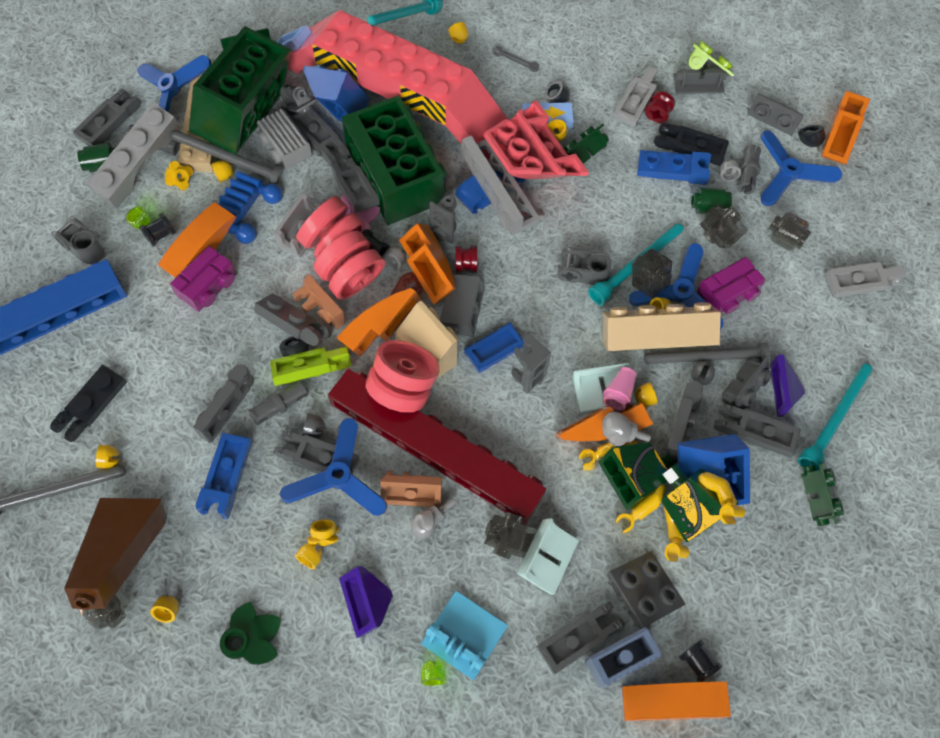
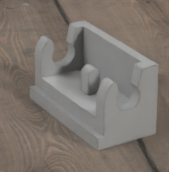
(288, 228)

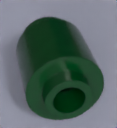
(94, 156)
(708, 198)

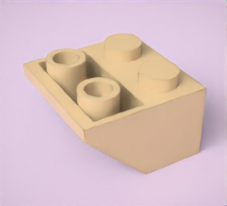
(425, 330)

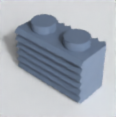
(623, 658)

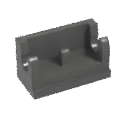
(463, 305)
(534, 359)

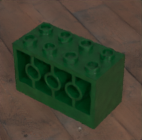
(238, 90)
(395, 158)

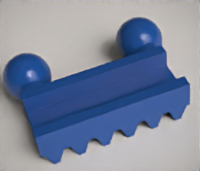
(241, 197)

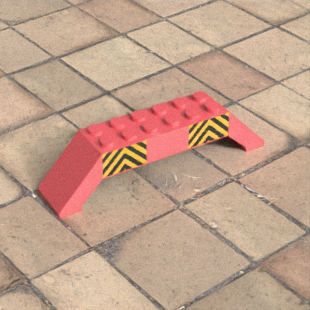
(402, 69)

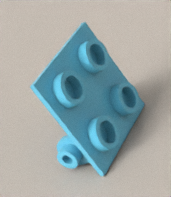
(464, 635)

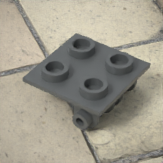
(645, 590)

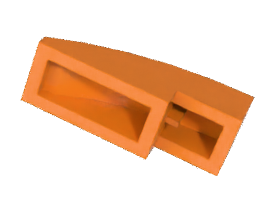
(845, 127)
(204, 231)
(428, 262)
(378, 320)
(591, 426)
(676, 701)

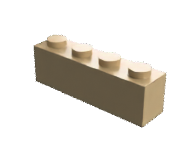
(661, 327)

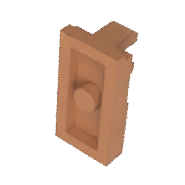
(316, 296)
(411, 490)

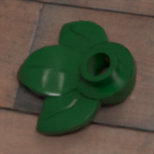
(255, 635)

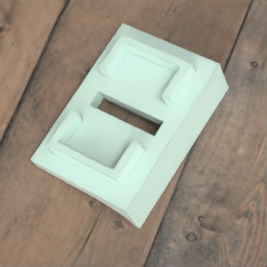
(588, 386)
(538, 568)

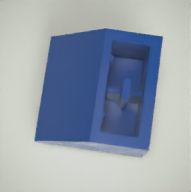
(336, 90)
(721, 456)

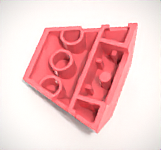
(530, 148)

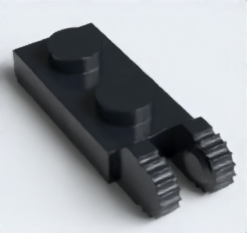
(691, 141)
(88, 403)

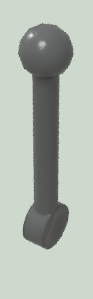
(532, 66)

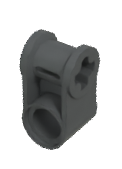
(79, 241)
(583, 266)

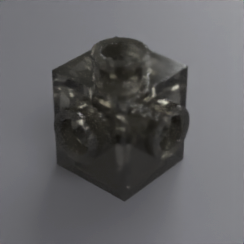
(723, 226)
(651, 273)
(509, 535)

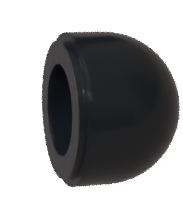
(563, 94)
(814, 138)
(287, 350)

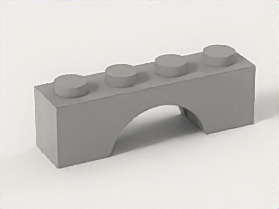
(117, 174)

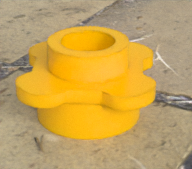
(171, 175)
(323, 532)

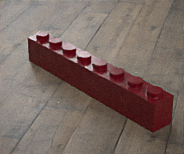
(441, 448)

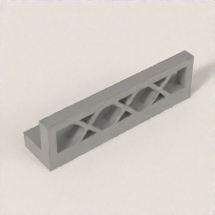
(496, 189)

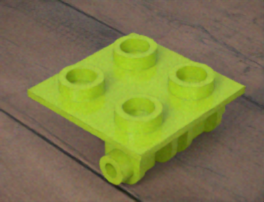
(702, 53)

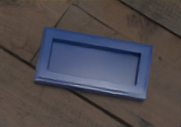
(494, 347)

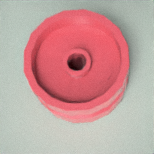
(327, 225)
(349, 265)
(402, 376)

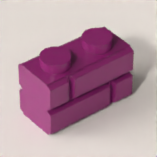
(204, 279)
(731, 286)

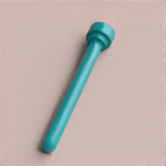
(429, 6)
(602, 291)
(815, 454)

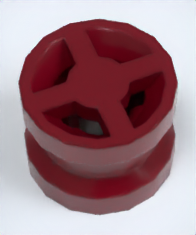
(660, 107)
(466, 259)

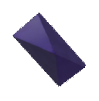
(785, 385)
(365, 599)

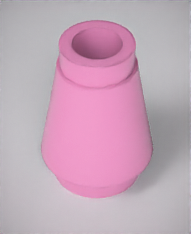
(620, 390)

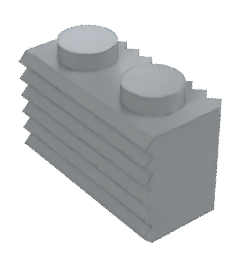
(283, 138)

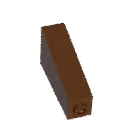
(112, 548)

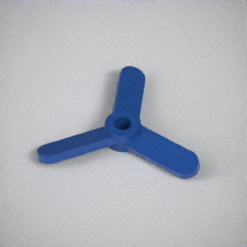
(172, 83)
(798, 170)
(685, 281)
(347, 483)

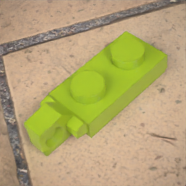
(308, 364)

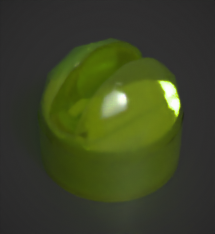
(138, 216)
(433, 673)

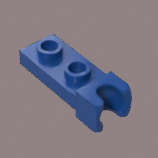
(675, 166)
(224, 475)

